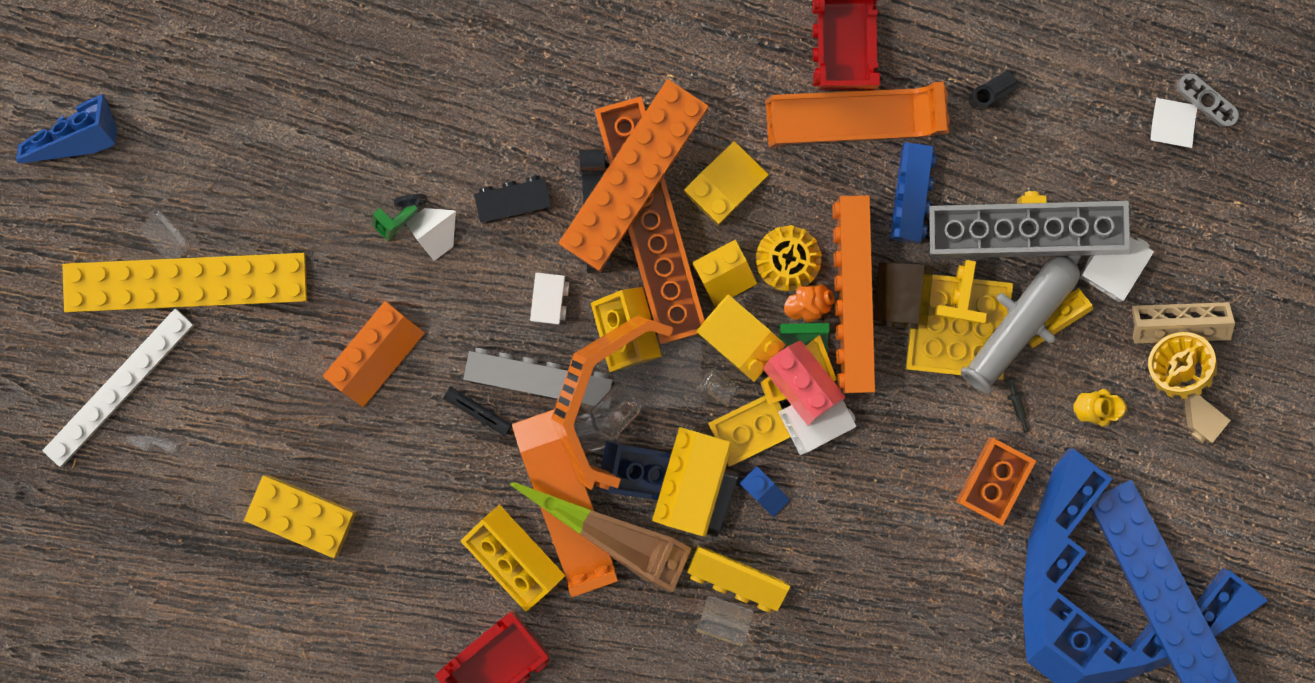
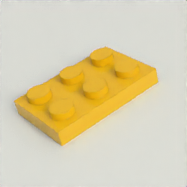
(750, 429)

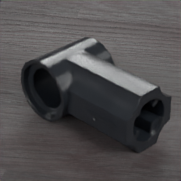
(994, 90)

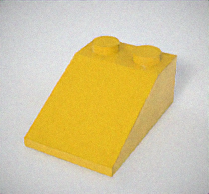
(725, 183)
(740, 337)

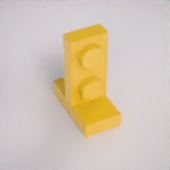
(961, 297)

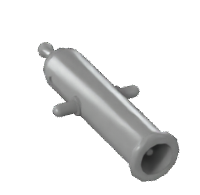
(1023, 321)

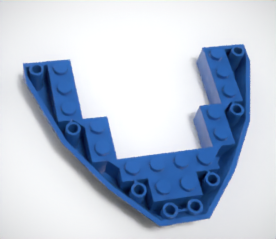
(1059, 635)

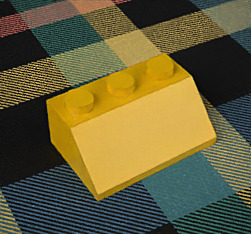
(616, 310)

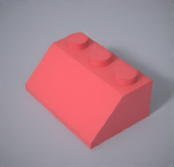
(803, 382)

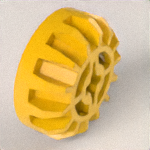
(781, 279)
(1182, 352)

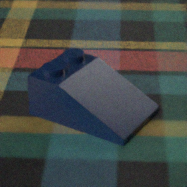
(638, 467)

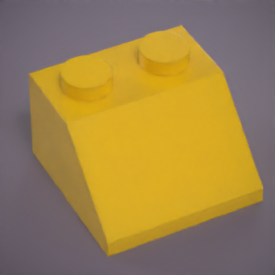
(724, 272)

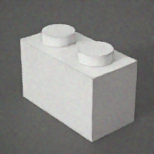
(548, 299)

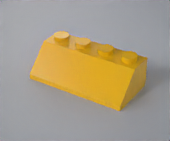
(692, 481)
(512, 558)
(738, 578)

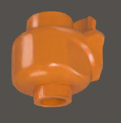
(809, 303)

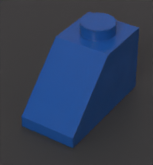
(764, 491)

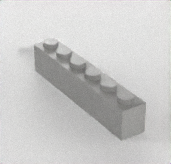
(529, 376)

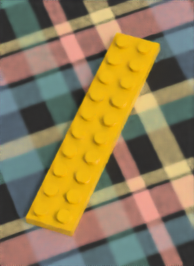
(184, 282)

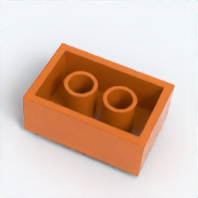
(995, 481)

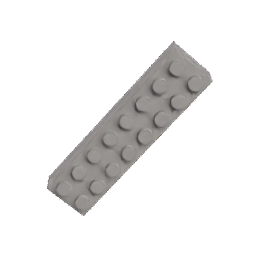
(1029, 230)

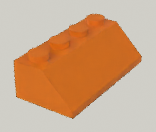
(374, 354)

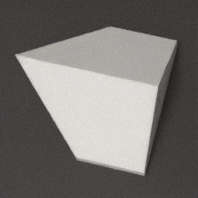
(434, 230)

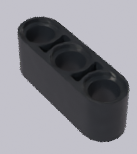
(722, 502)

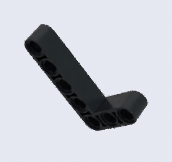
(592, 169)

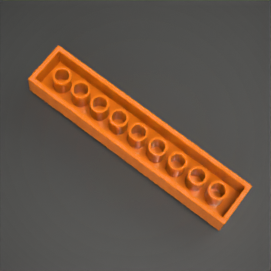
(655, 236)

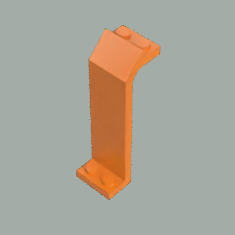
(857, 115)
(552, 473)

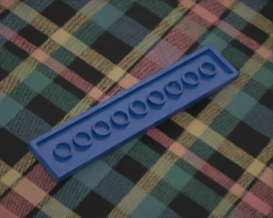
(1160, 587)

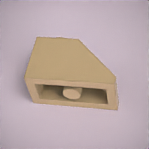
(1204, 419)

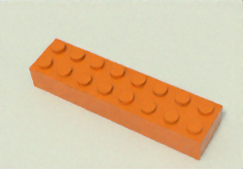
(633, 175)
(855, 294)

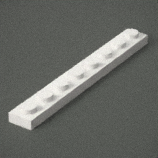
(118, 387)

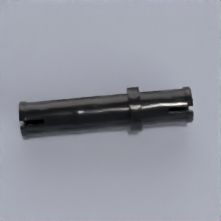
(477, 411)

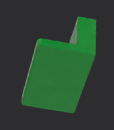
(803, 331)

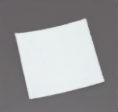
(1173, 122)

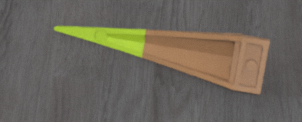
(643, 551)

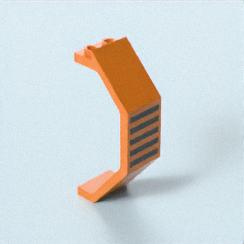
(575, 387)

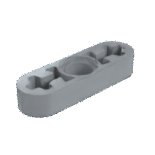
(1217, 116)

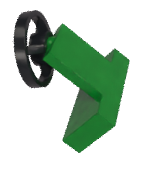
(389, 227)

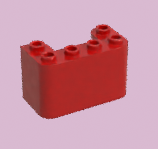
(845, 45)
(498, 656)

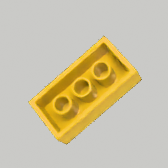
(300, 516)

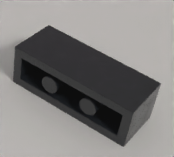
(512, 200)

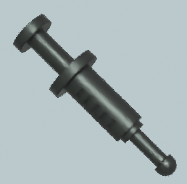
(1017, 403)

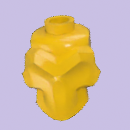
(1099, 407)

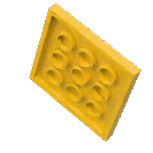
(952, 343)

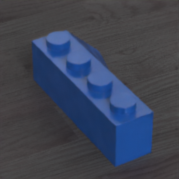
(911, 193)

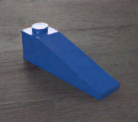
(79, 134)

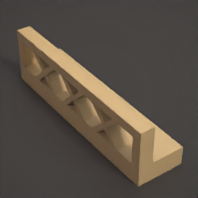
(1207, 326)

